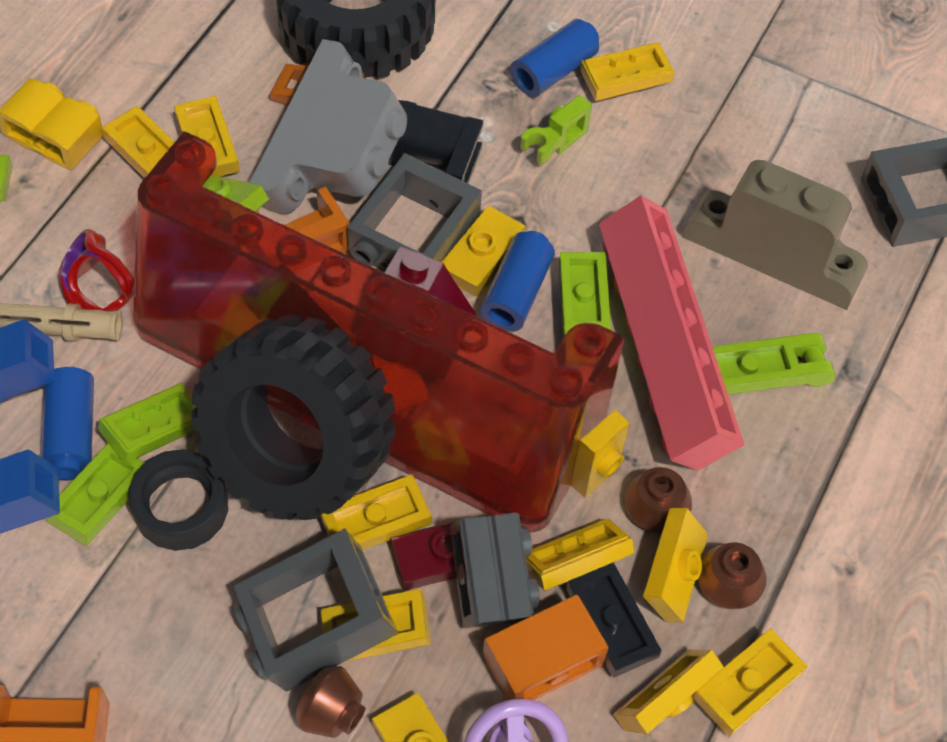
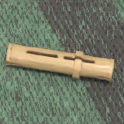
(102, 323)

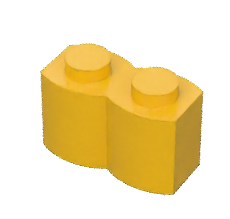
(50, 123)

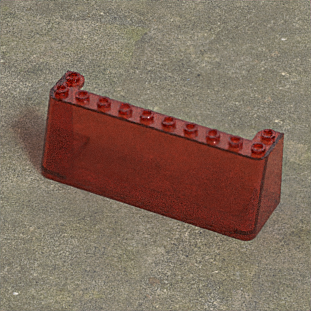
(471, 401)

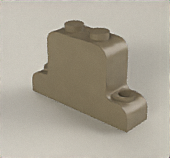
(782, 230)

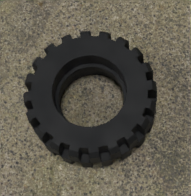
(374, 37)
(252, 449)

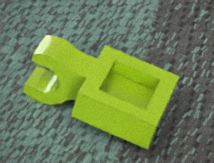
(565, 127)

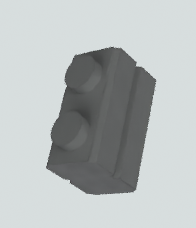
(493, 570)

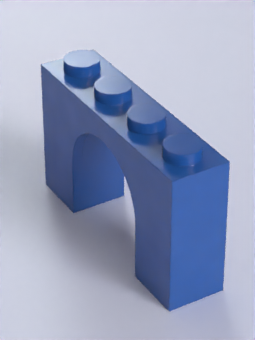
(26, 480)

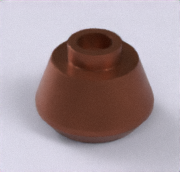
(653, 494)
(732, 576)
(330, 704)

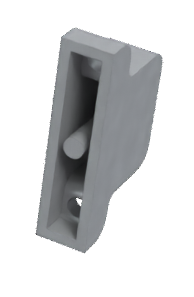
(331, 134)

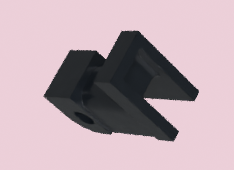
(440, 140)

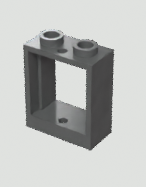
(426, 186)
(891, 199)
(333, 647)

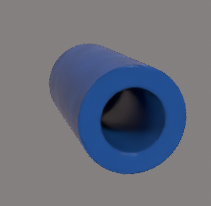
(555, 57)
(518, 281)
(68, 421)

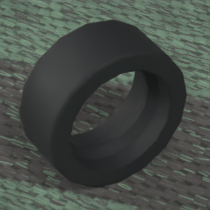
(171, 466)

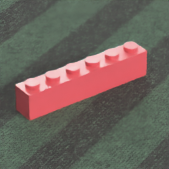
(669, 335)

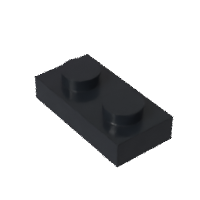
(616, 618)

